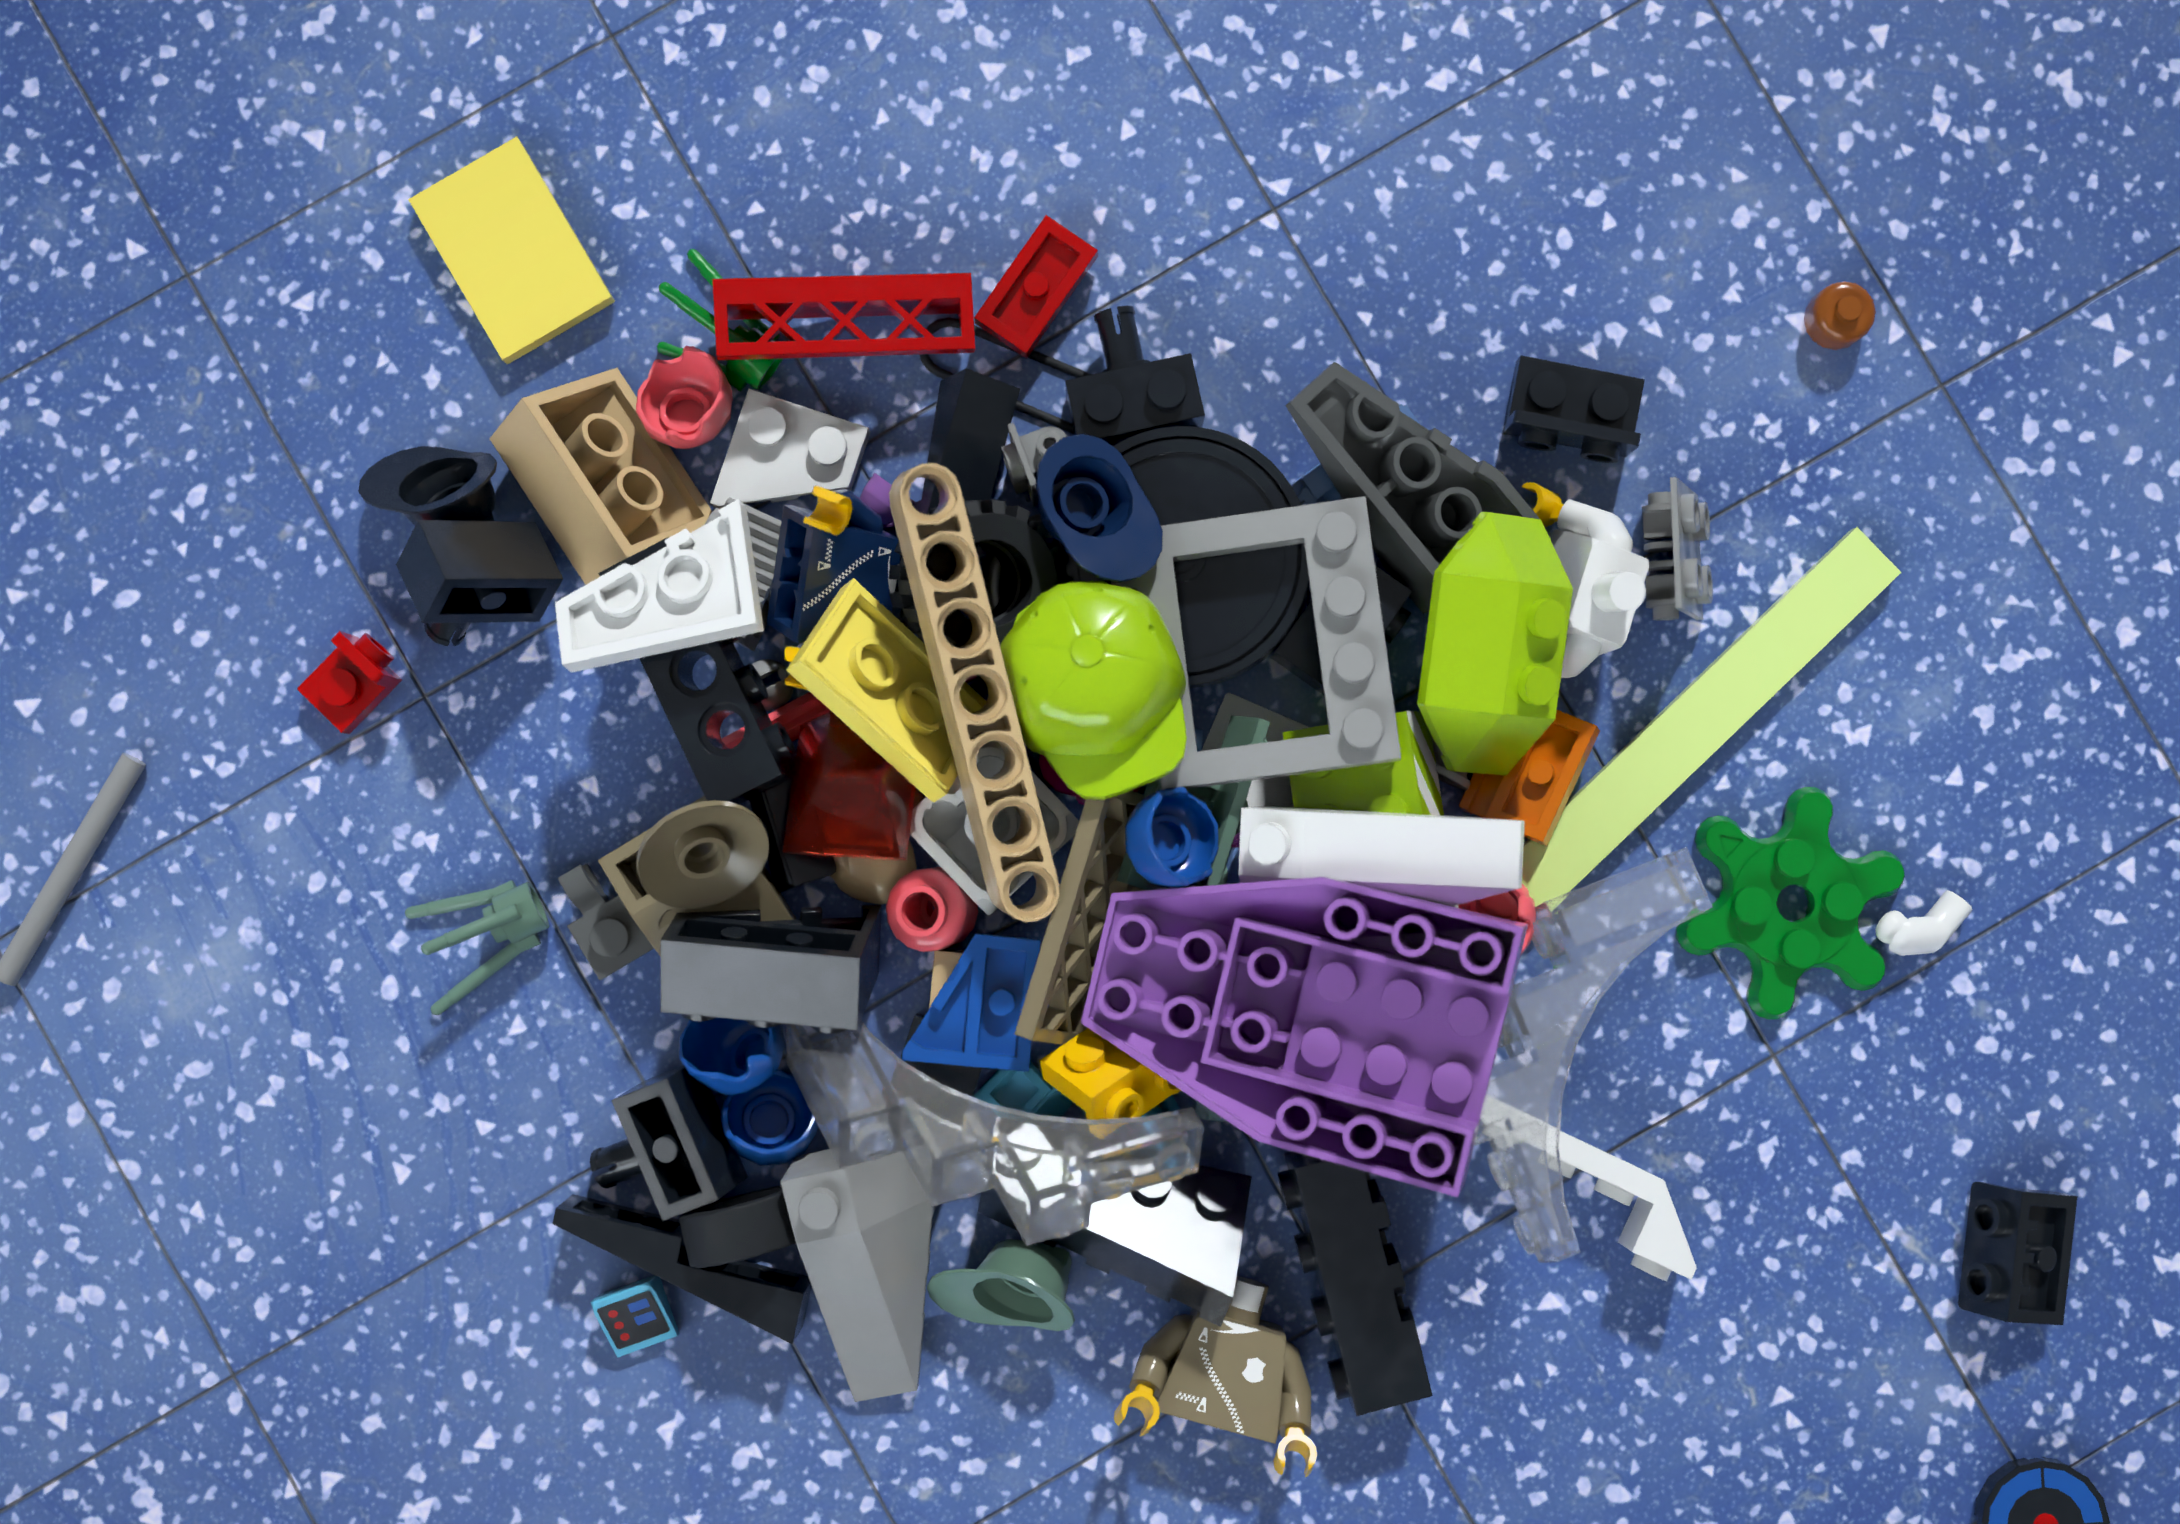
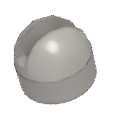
(778, 693)

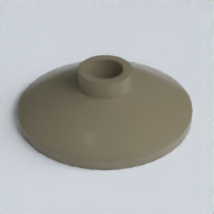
(702, 854)

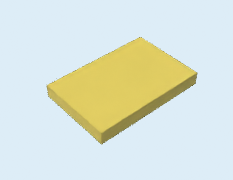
(511, 250)
(881, 687)

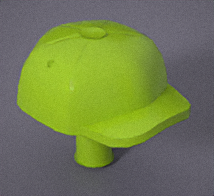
(1097, 687)

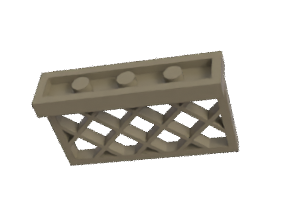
(1065, 969)

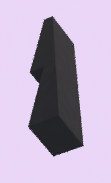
(968, 437)
(751, 1291)

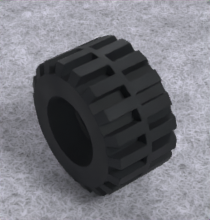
(1021, 552)

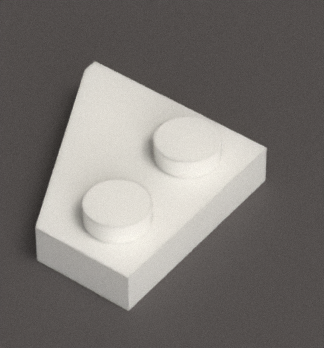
(786, 451)

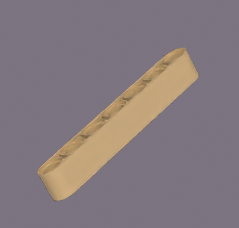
(998, 717)

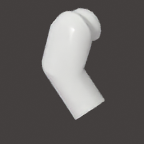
(1924, 933)

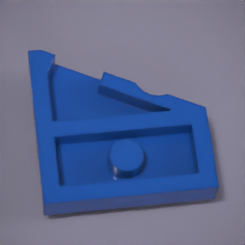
(980, 1008)

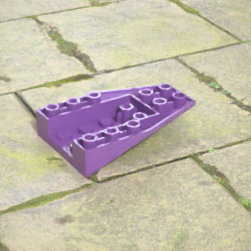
(1315, 1015)

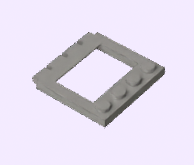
(1346, 630)

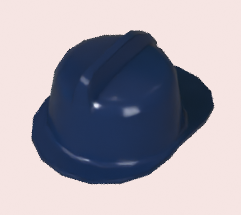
(1097, 509)

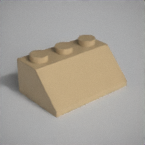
(597, 472)

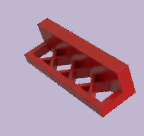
(843, 300)

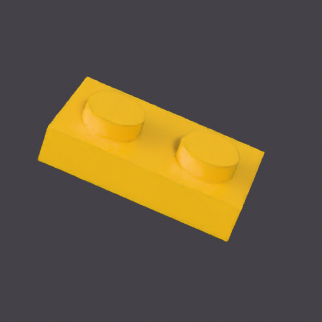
(1104, 1078)

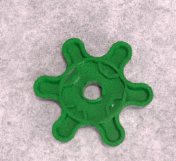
(1748, 913)

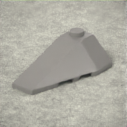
(867, 1261)

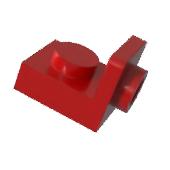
(351, 680)

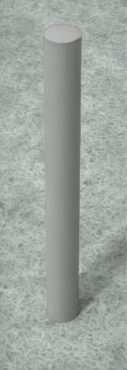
(69, 868)

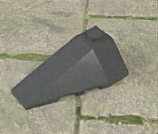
(1414, 481)

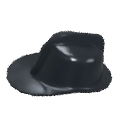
(432, 484)

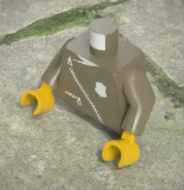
(1227, 1376)

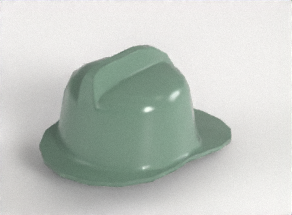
(1010, 1287)

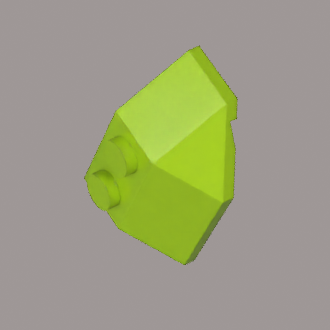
(1494, 644)

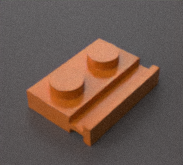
(1539, 782)

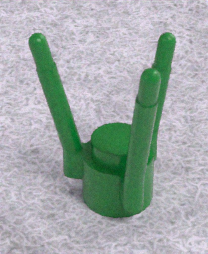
(738, 372)

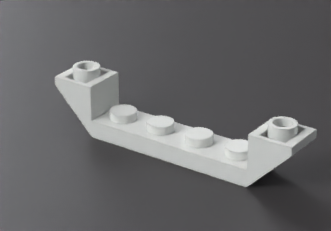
(1653, 1224)

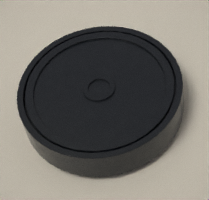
(1229, 604)

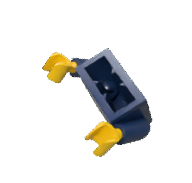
(820, 555)

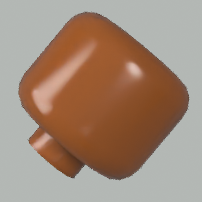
(1839, 315)

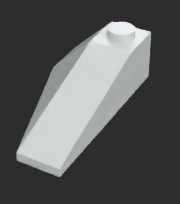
(1400, 853)

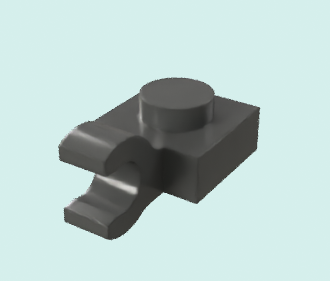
(606, 928)

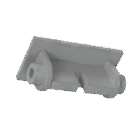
(1024, 455)

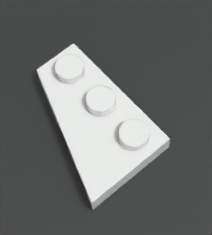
(675, 599)

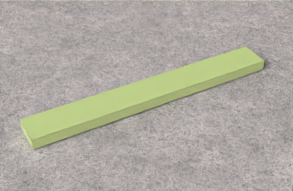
(1707, 714)

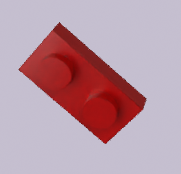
(1036, 286)

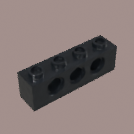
(697, 715)

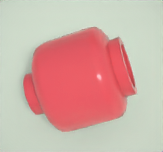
(912, 912)

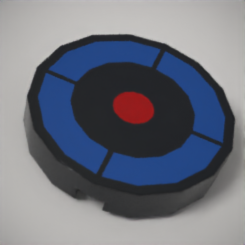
(2039, 1494)

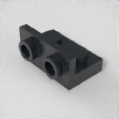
(1574, 409)
(2017, 1254)

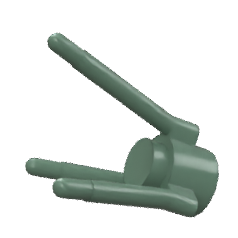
(513, 915)

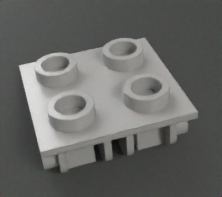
(1688, 522)

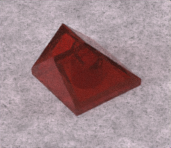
(846, 797)

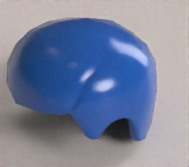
(1172, 838)
(731, 1053)
(769, 1121)

